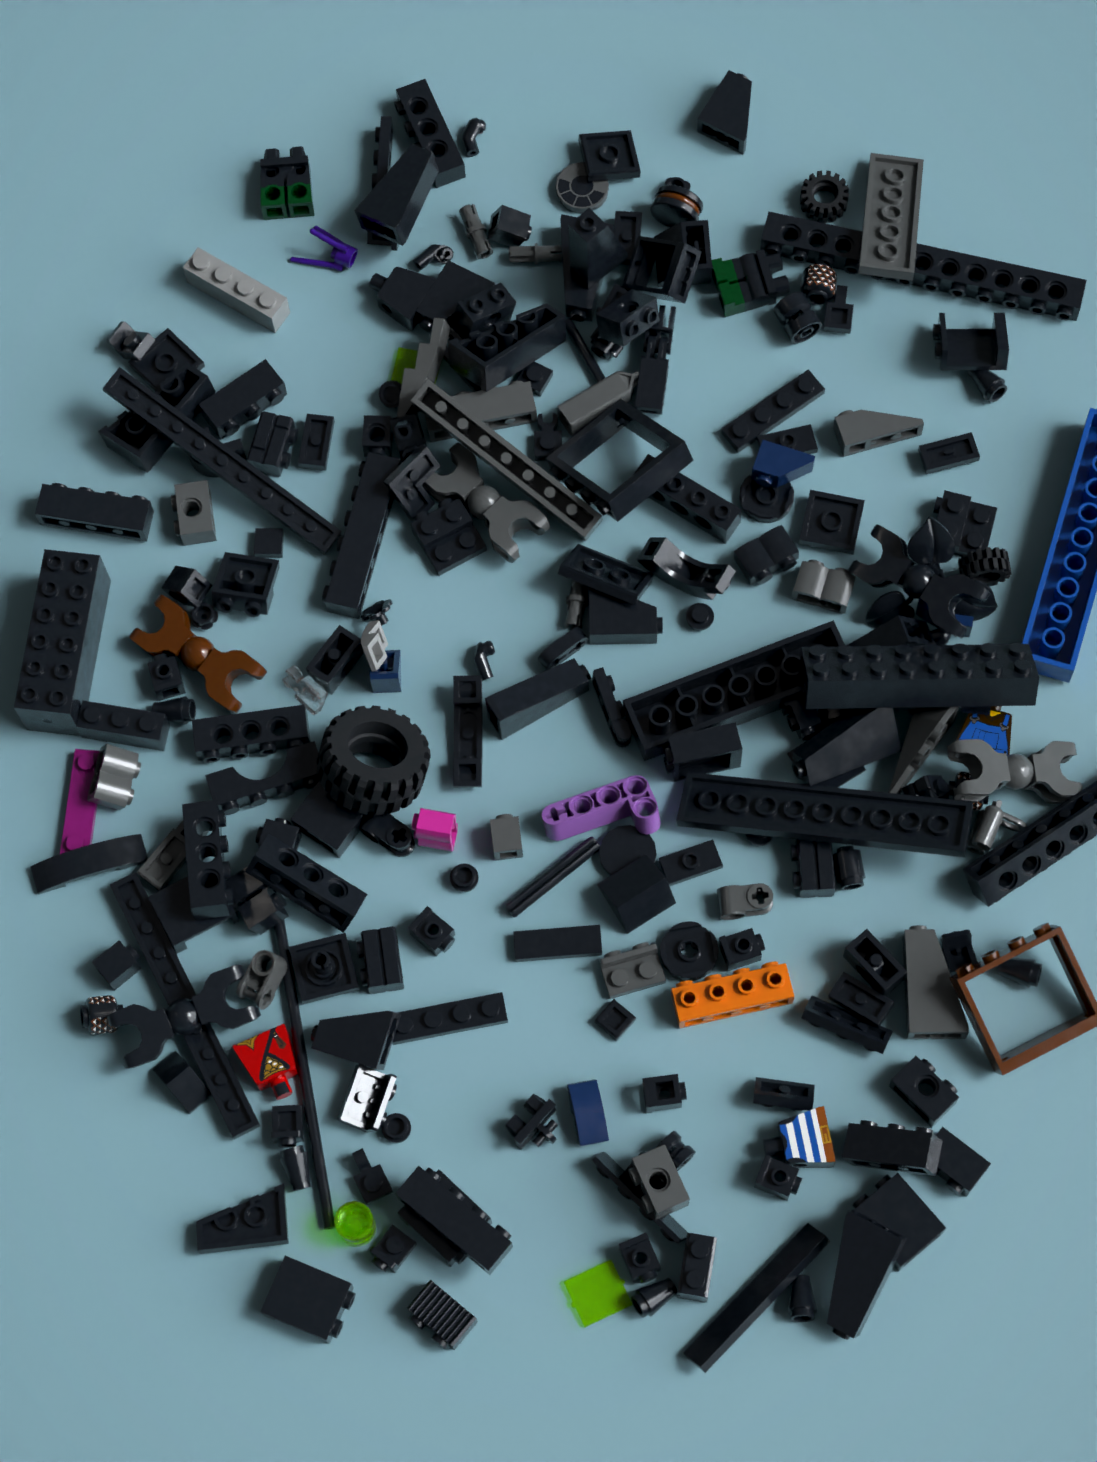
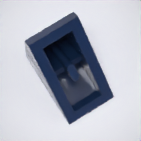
(388, 676)

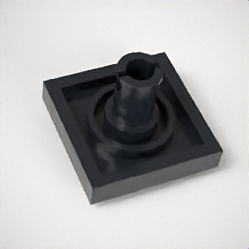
(324, 968)

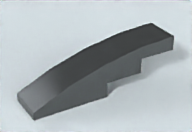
(427, 366)

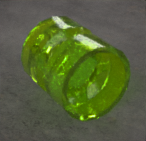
(355, 1224)

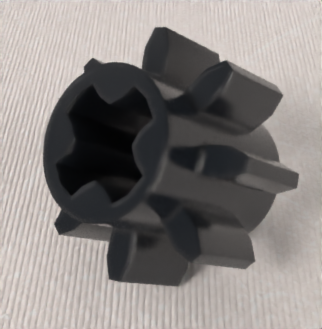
(604, 348)

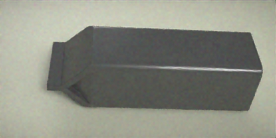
(592, 402)

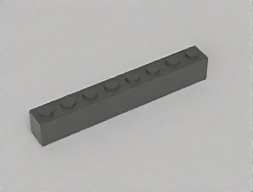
(506, 460)

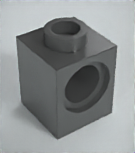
(506, 837)

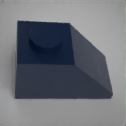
(779, 465)

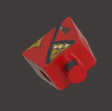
(269, 1060)

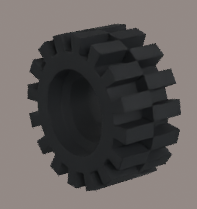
(826, 183)
(986, 565)

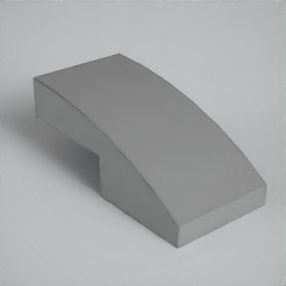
(374, 644)

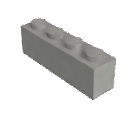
(236, 290)

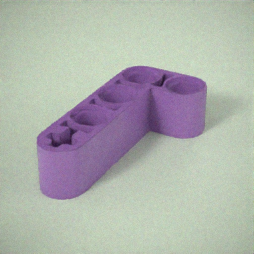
(567, 818)

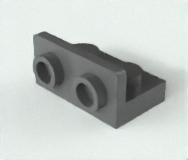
(632, 970)

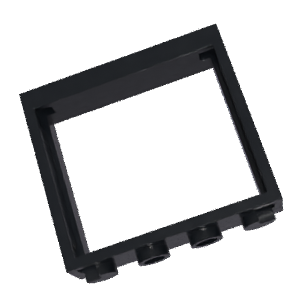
(641, 485)

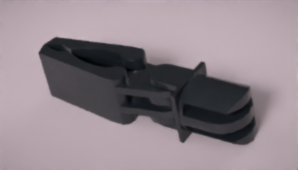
(654, 370)

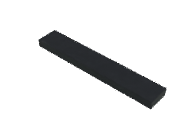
(756, 1297)

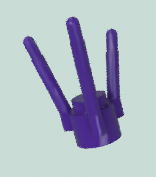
(342, 253)

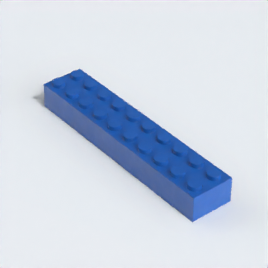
(1070, 569)

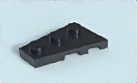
(246, 1226)

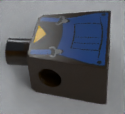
(991, 728)

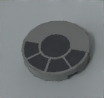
(576, 192)

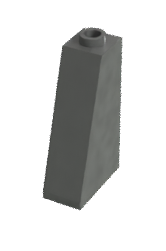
(930, 998)

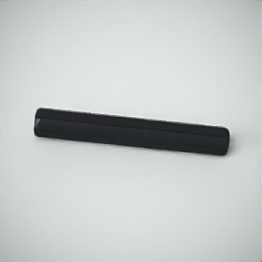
(552, 876)

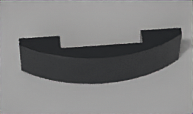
(468, 731)
(88, 861)

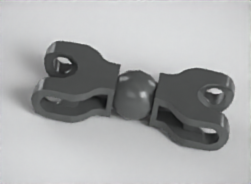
(485, 503)
(994, 770)

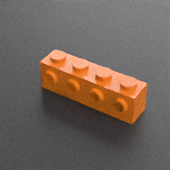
(732, 995)

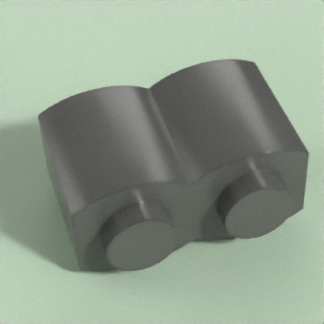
(823, 586)
(114, 777)

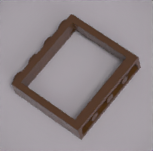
(1052, 1038)

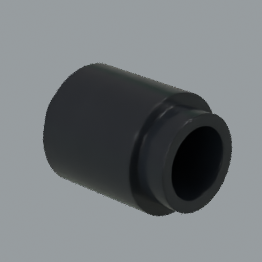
(849, 868)

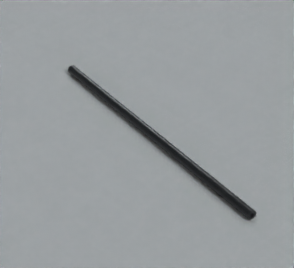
(305, 1079)

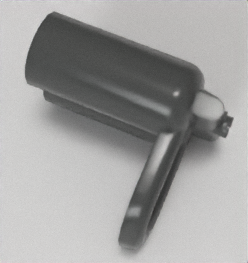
(987, 826)

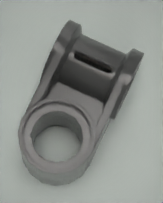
(741, 901)
(261, 980)

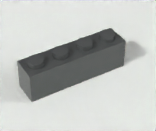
(497, 408)

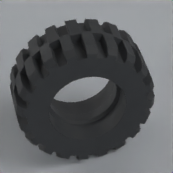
(366, 786)

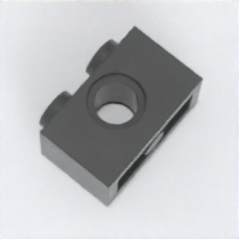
(196, 528)
(658, 1164)

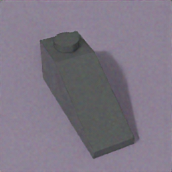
(870, 429)

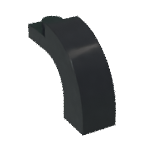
(683, 571)

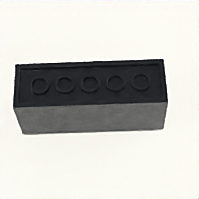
(62, 641)

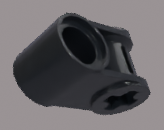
(385, 830)

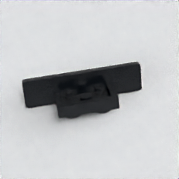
(610, 1169)

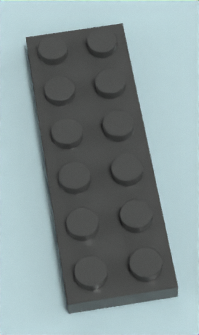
(891, 216)

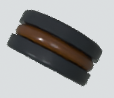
(675, 205)

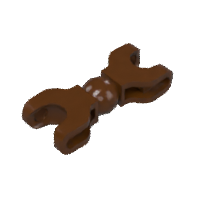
(198, 654)

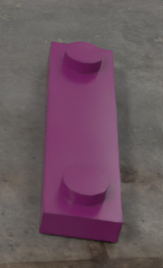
(80, 813)

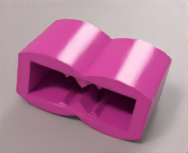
(435, 829)

